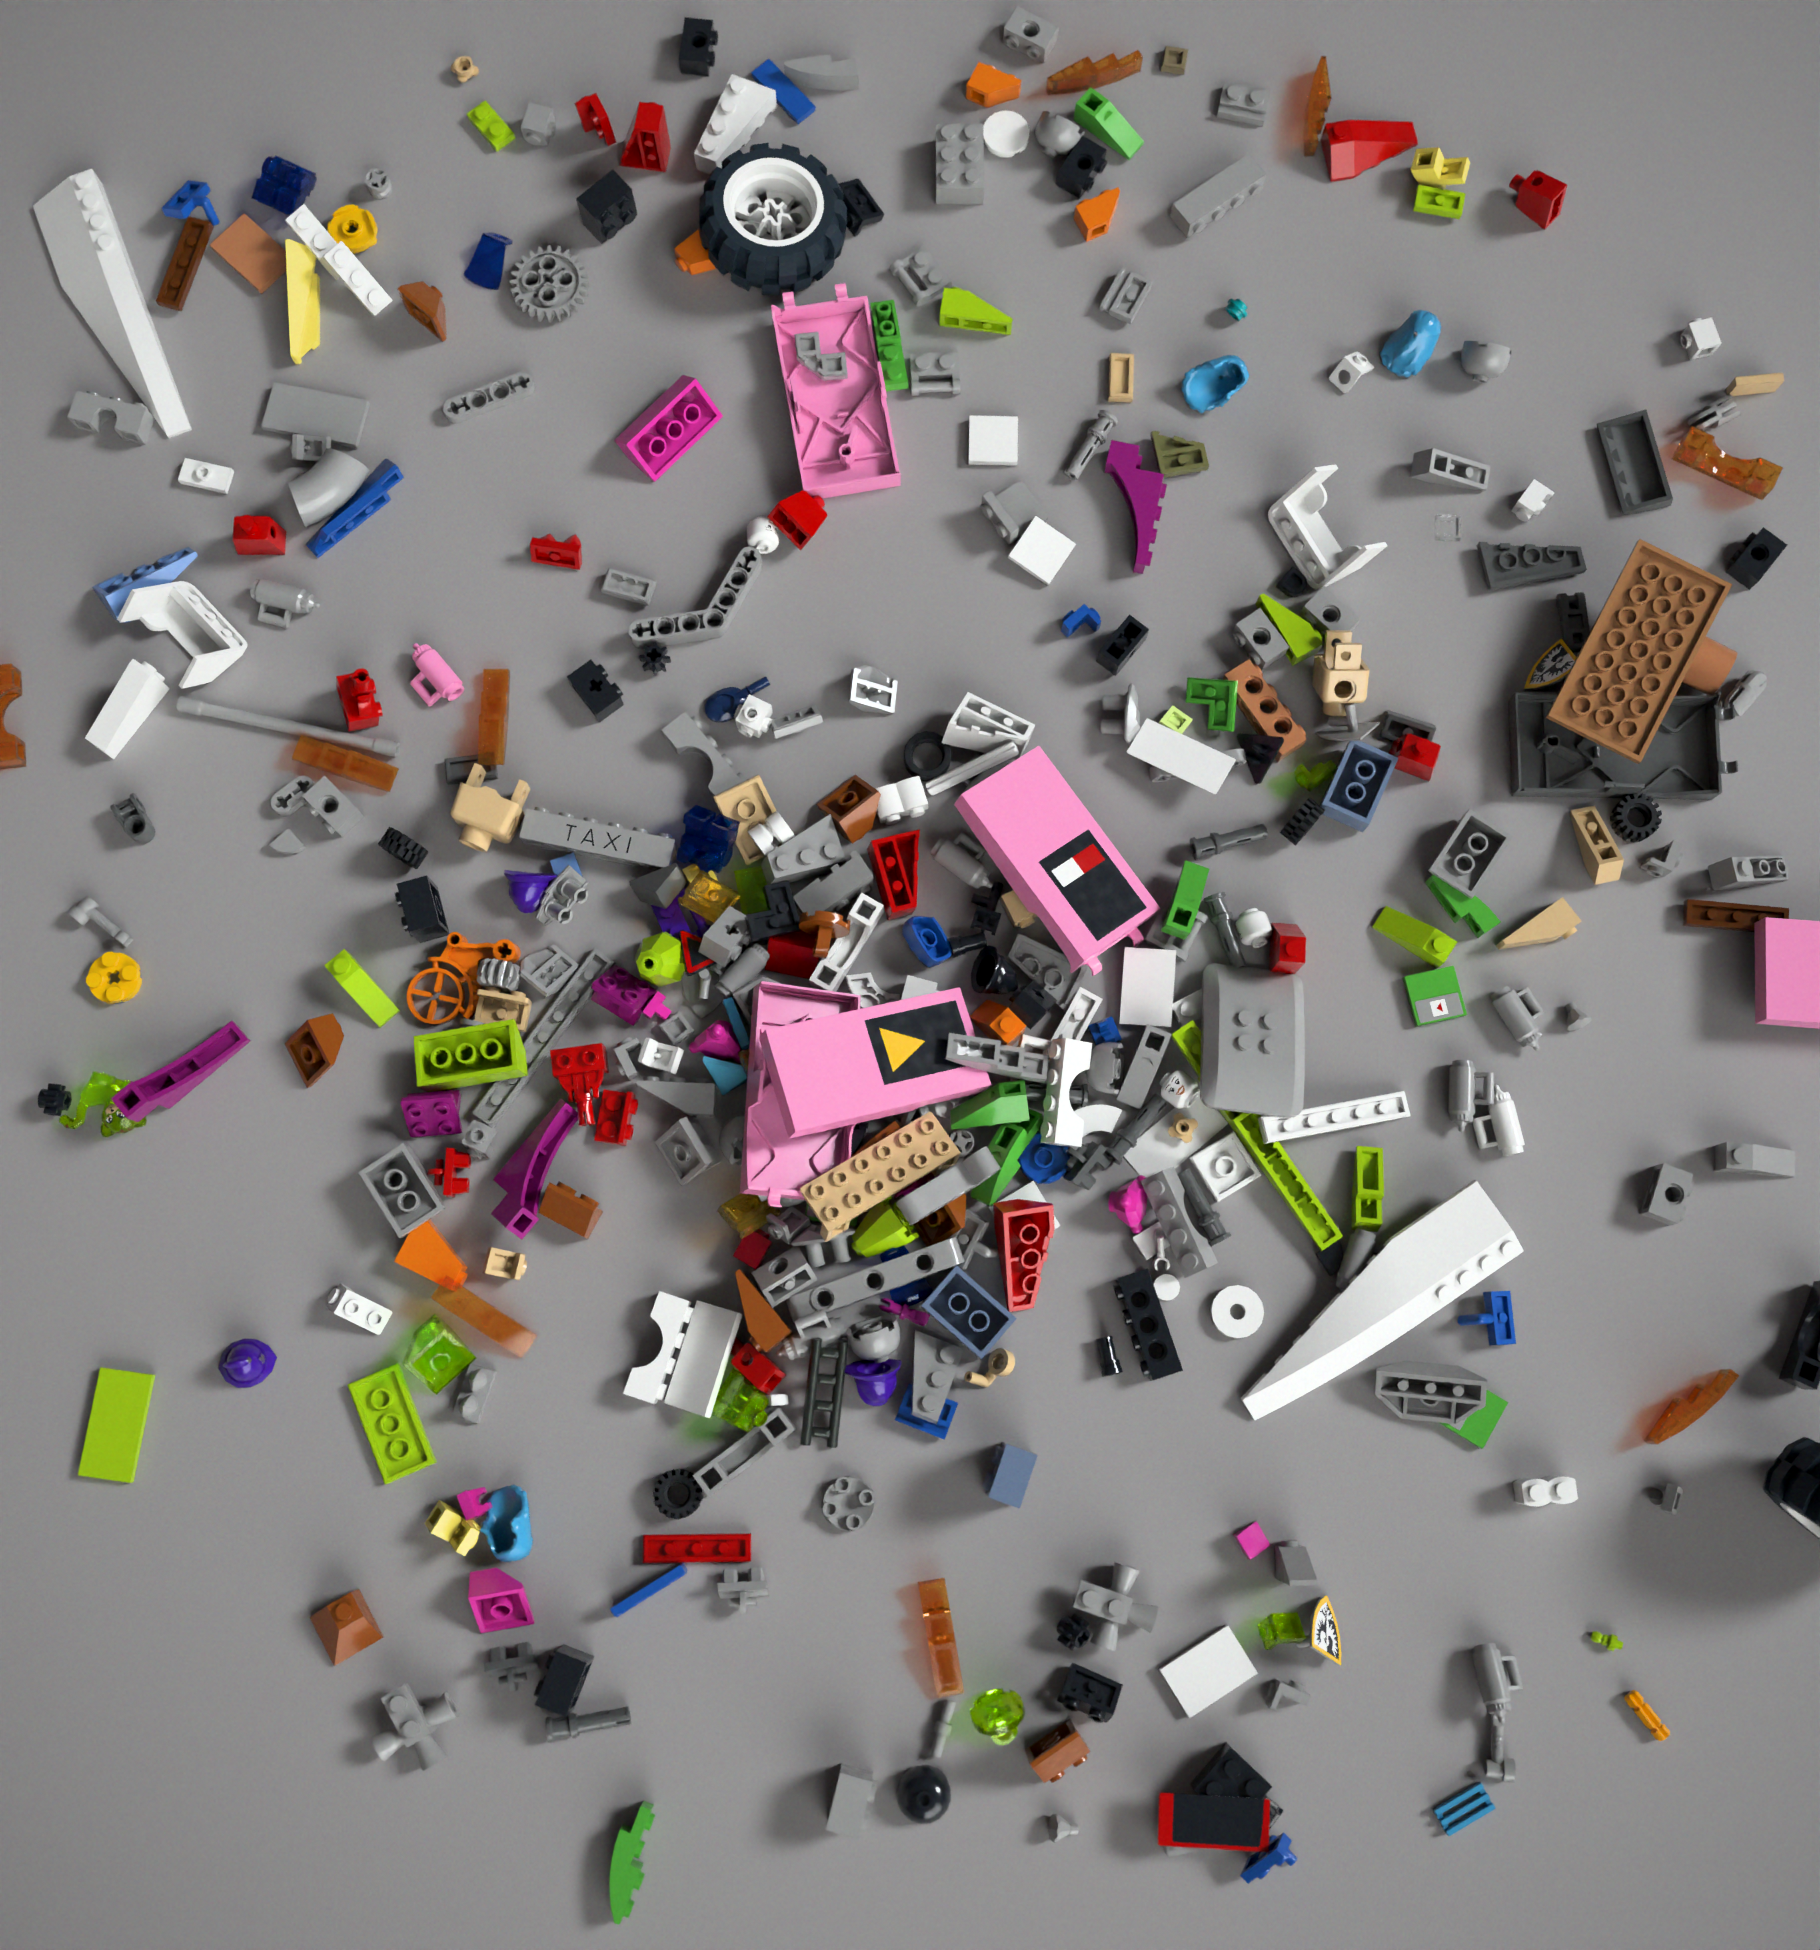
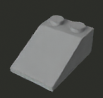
(1470, 853)
(402, 1189)

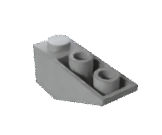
(1747, 871)
(1143, 1066)
(690, 1098)

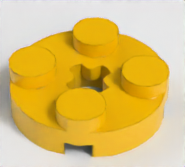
(361, 219)
(99, 978)

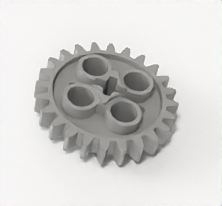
(549, 283)

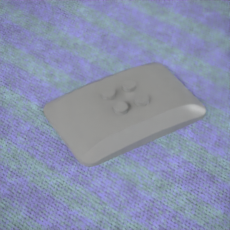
(1252, 1041)

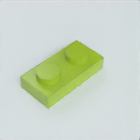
(491, 126)
(1439, 202)

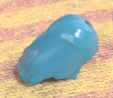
(1408, 352)
(1205, 389)
(508, 1524)

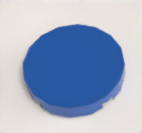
(1043, 1161)

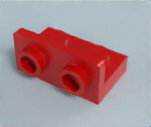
(595, 117)
(615, 1117)

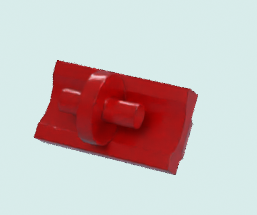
(452, 1161)

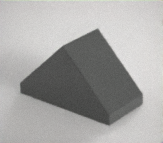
(660, 886)

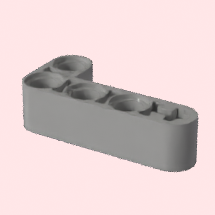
(948, 1186)

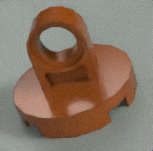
(823, 926)

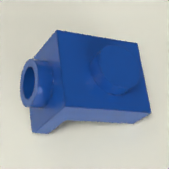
(1076, 619)

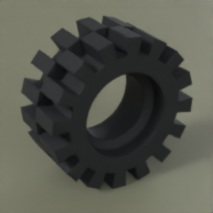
(1302, 821)
(1625, 827)
(403, 848)
(661, 1494)

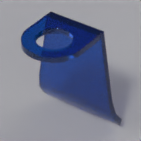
(488, 261)
(912, 1292)

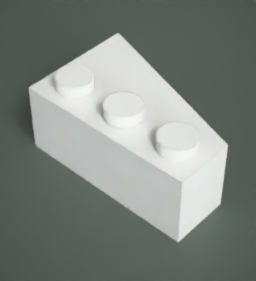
(985, 727)

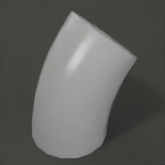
(327, 485)

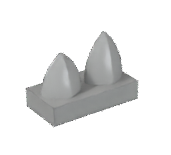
(474, 1393)

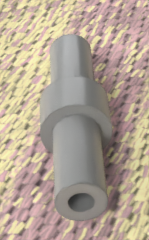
(943, 1728)

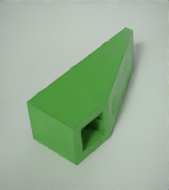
(1106, 123)
(1185, 900)
(997, 1105)

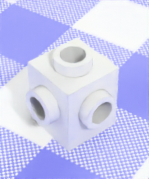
(753, 717)

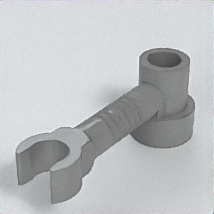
(87, 910)
(1499, 1766)

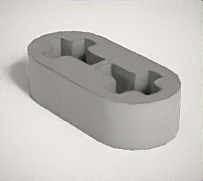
(292, 794)

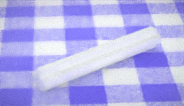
(972, 768)

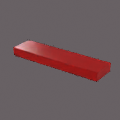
(696, 1548)

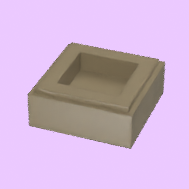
(1174, 60)

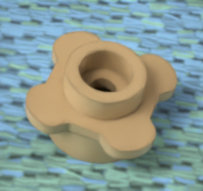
(462, 63)
(1175, 1130)

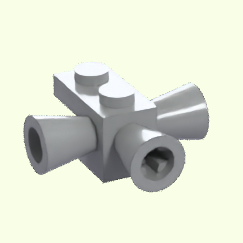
(1114, 1606)
(414, 1725)

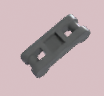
(1573, 621)

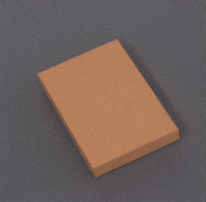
(251, 253)

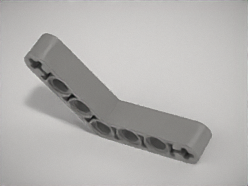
(702, 618)

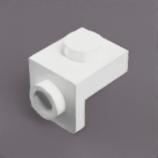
(660, 1056)

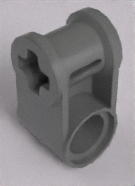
(133, 815)

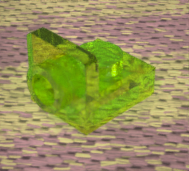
(1316, 776)
(1281, 1629)

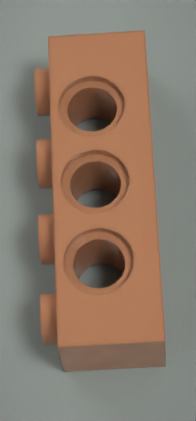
(1264, 723)

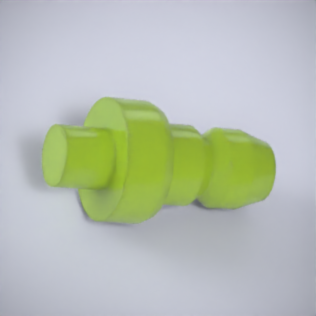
(1610, 1641)

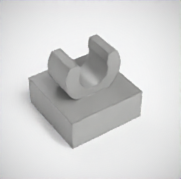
(1671, 1498)

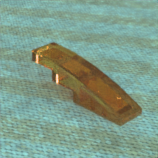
(1086, 74)
(1317, 103)
(494, 717)
(345, 763)
(484, 1316)
(1684, 1412)
(941, 1637)

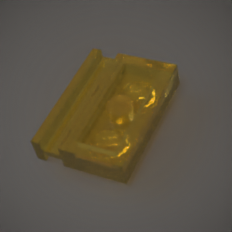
(708, 897)
(746, 1213)

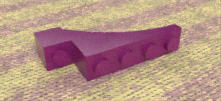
(1141, 493)
(180, 1077)
(527, 1169)

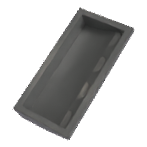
(1635, 463)

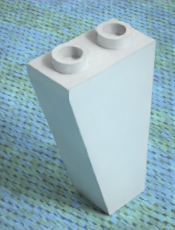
(127, 707)

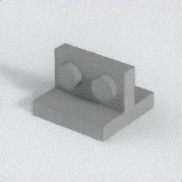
(687, 1150)

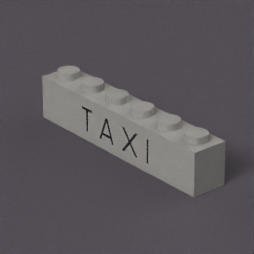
(597, 840)

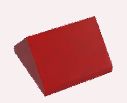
(792, 955)

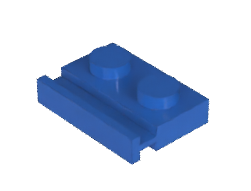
(939, 1429)

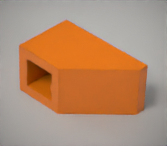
(992, 87)
(1096, 214)

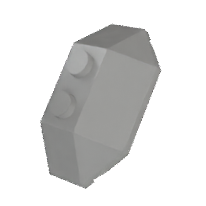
(1430, 1391)

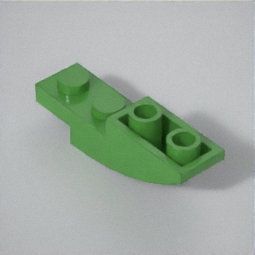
(889, 345)
(1006, 1149)
(625, 1871)

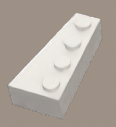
(735, 118)

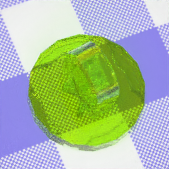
(998, 1715)

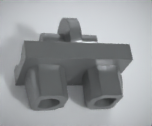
(1082, 1161)
(500, 1665)

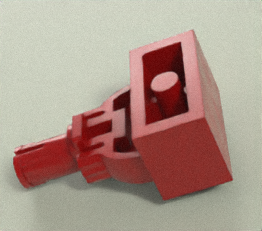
(357, 700)
(578, 1072)

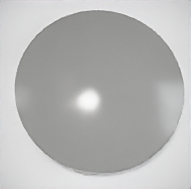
(848, 1503)

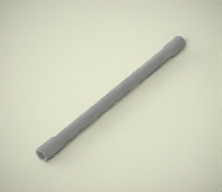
(377, 745)

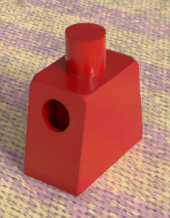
(1539, 197)
(799, 517)
(254, 536)
(1415, 755)
(761, 1371)

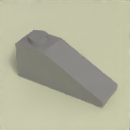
(1449, 470)
(1754, 1159)
(1293, 1564)

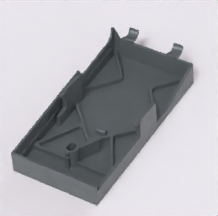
(1557, 762)

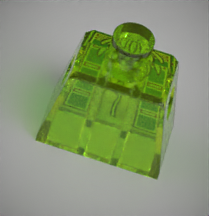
(740, 1403)

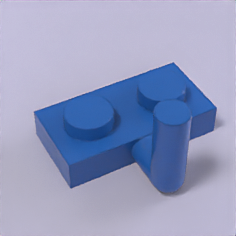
(187, 198)
(1497, 1316)
(1261, 1862)

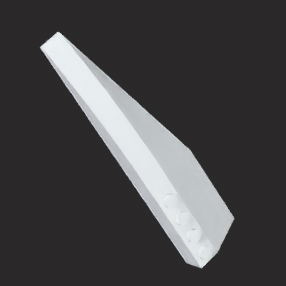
(106, 291)
(1399, 1288)

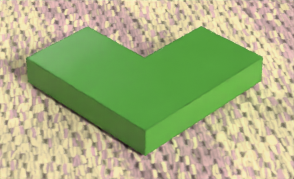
(1220, 696)

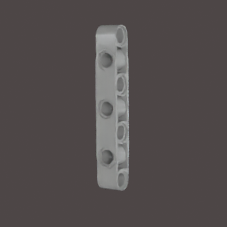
(893, 1275)

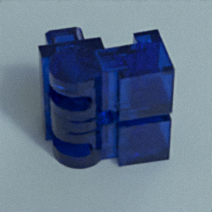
(283, 185)
(707, 839)

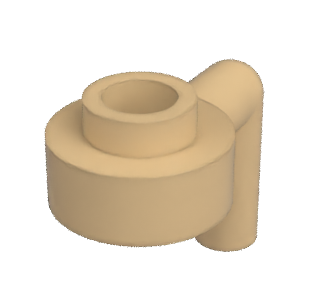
(1000, 1364)

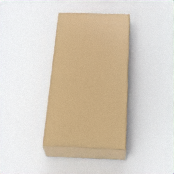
(1120, 377)
(1755, 384)

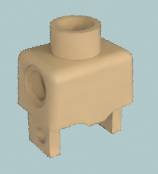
(1346, 680)
(485, 813)

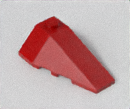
(1363, 144)
(1022, 1243)

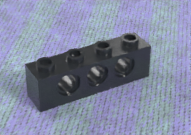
(1142, 1283)

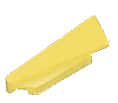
(303, 300)

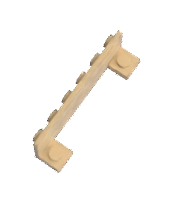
(879, 1173)

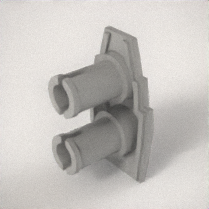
(1131, 723)
(561, 896)
(812, 1239)

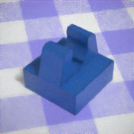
(1104, 1031)

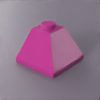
(498, 1601)

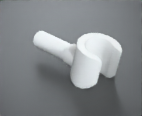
(1160, 1254)

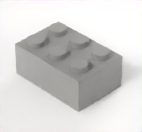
(959, 163)

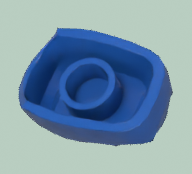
(927, 940)

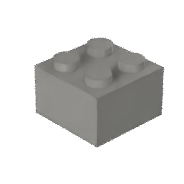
(848, 1807)

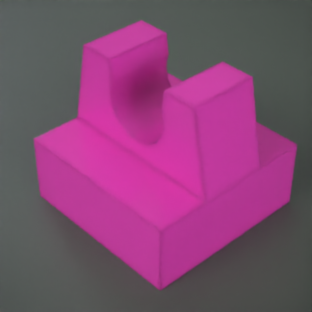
(656, 1007)
(470, 1503)

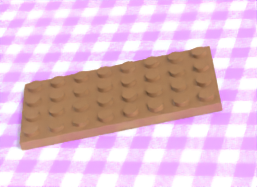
(1639, 651)

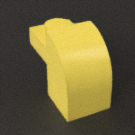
(1434, 171)
(452, 1526)

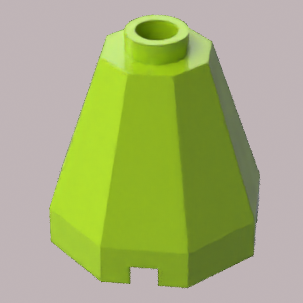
(660, 959)
(882, 1230)

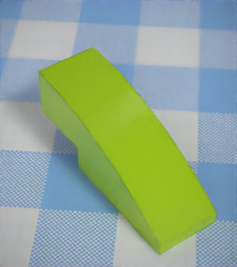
(1367, 1189)

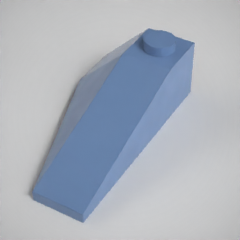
(116, 589)

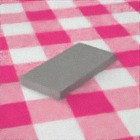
(315, 413)

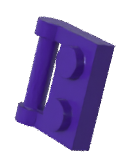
(672, 920)

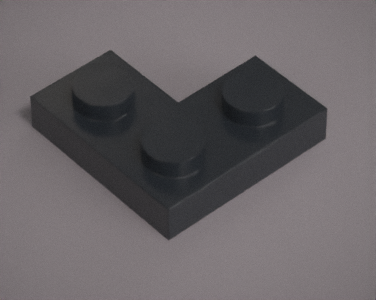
(779, 918)

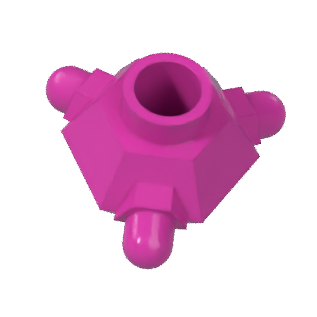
(717, 1042)
(1130, 1204)

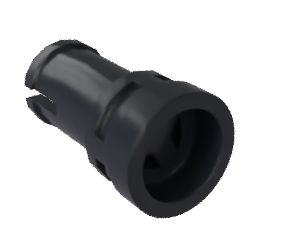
(961, 945)
(1110, 1364)

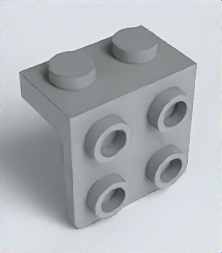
(1012, 510)

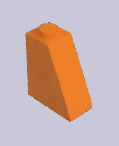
(693, 256)
(998, 1022)
(431, 1255)

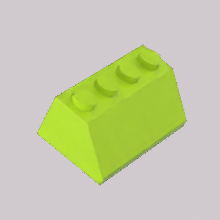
(469, 1056)

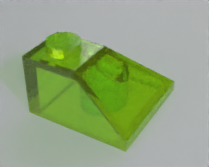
(436, 1354)

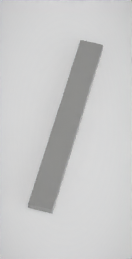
(545, 1036)

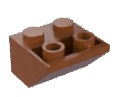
(570, 1211)

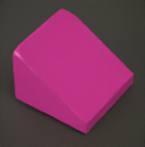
(1252, 1540)

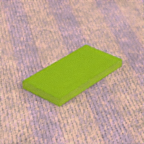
(392, 1423)
(116, 1425)

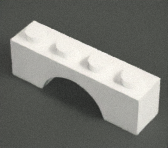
(845, 950)
(1060, 1122)
(647, 1381)

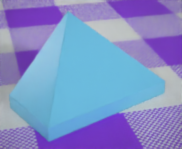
(725, 1074)

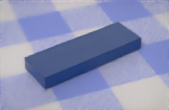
(787, 94)
(649, 1590)

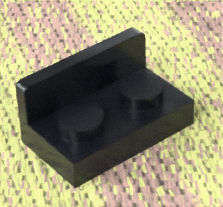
(860, 206)
(1090, 1693)

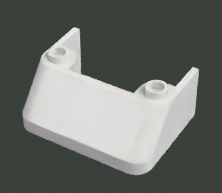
(1308, 537)
(192, 623)

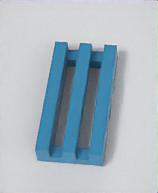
(736, 1023)
(1468, 1819)

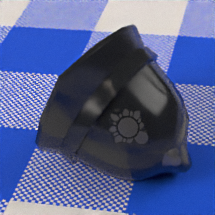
(992, 973)

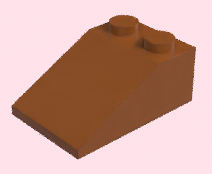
(761, 1319)
(1057, 1752)

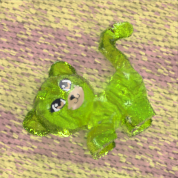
(97, 1092)

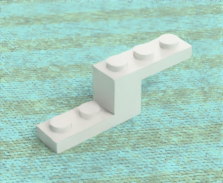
(338, 260)

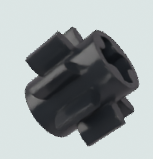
(649, 655)
(54, 1099)
(1073, 1631)

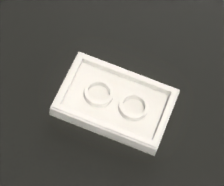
(1148, 987)
(1208, 1671)

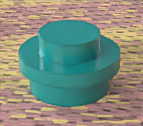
(1236, 309)

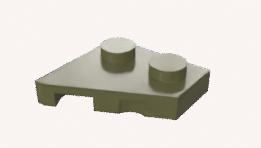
(1178, 456)

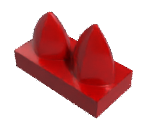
(551, 552)

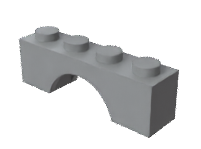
(687, 738)
(1188, 1246)
(744, 1452)

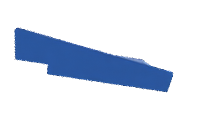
(365, 502)

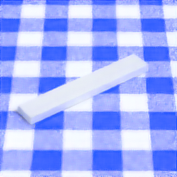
(1335, 1117)

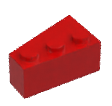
(647, 139)
(895, 871)

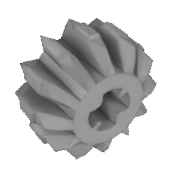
(499, 974)

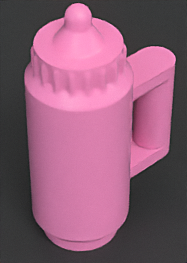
(438, 674)

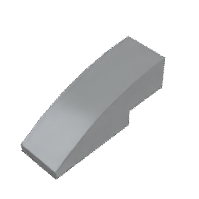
(822, 73)

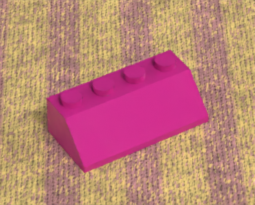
(669, 427)

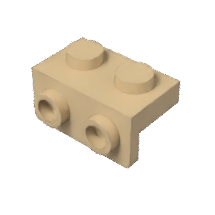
(497, 1007)

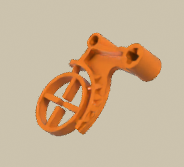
(465, 958)

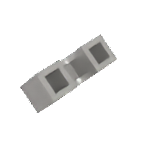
(91, 411)

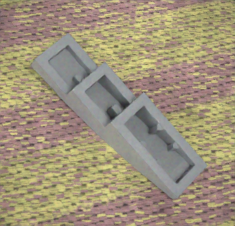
(996, 1058)

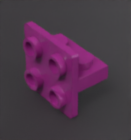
(622, 994)
(432, 1113)

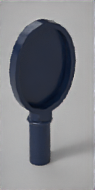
(723, 703)

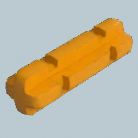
(1647, 1715)

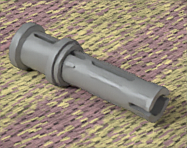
(1096, 436)

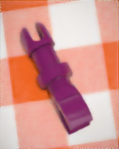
(915, 1185)
(915, 1316)

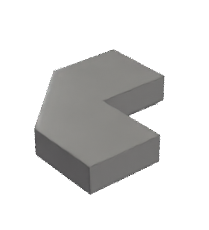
(825, 366)

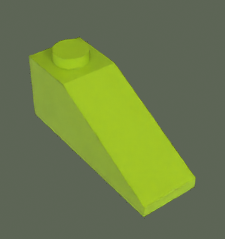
(967, 311)
(1297, 632)
(1415, 936)
(362, 987)

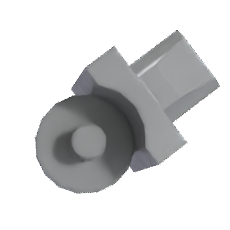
(747, 1591)

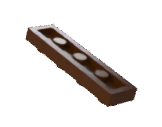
(184, 263)
(1728, 915)

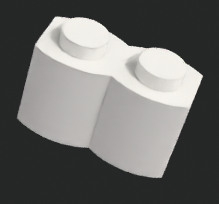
(900, 800)
(1545, 1490)

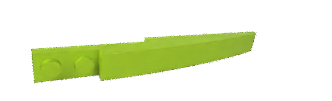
(1269, 1157)

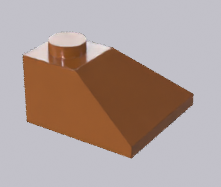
(425, 306)
(852, 808)
(315, 1047)
(943, 1222)
(346, 1626)

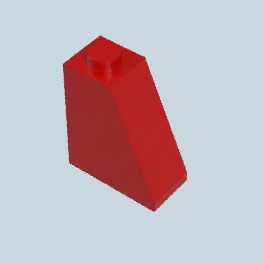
(1286, 948)

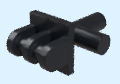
(986, 917)

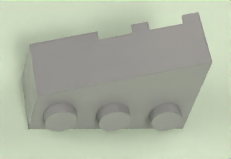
(805, 855)
(836, 888)

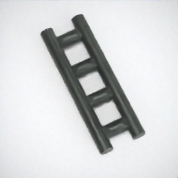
(833, 1406)

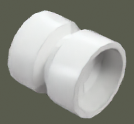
(771, 834)

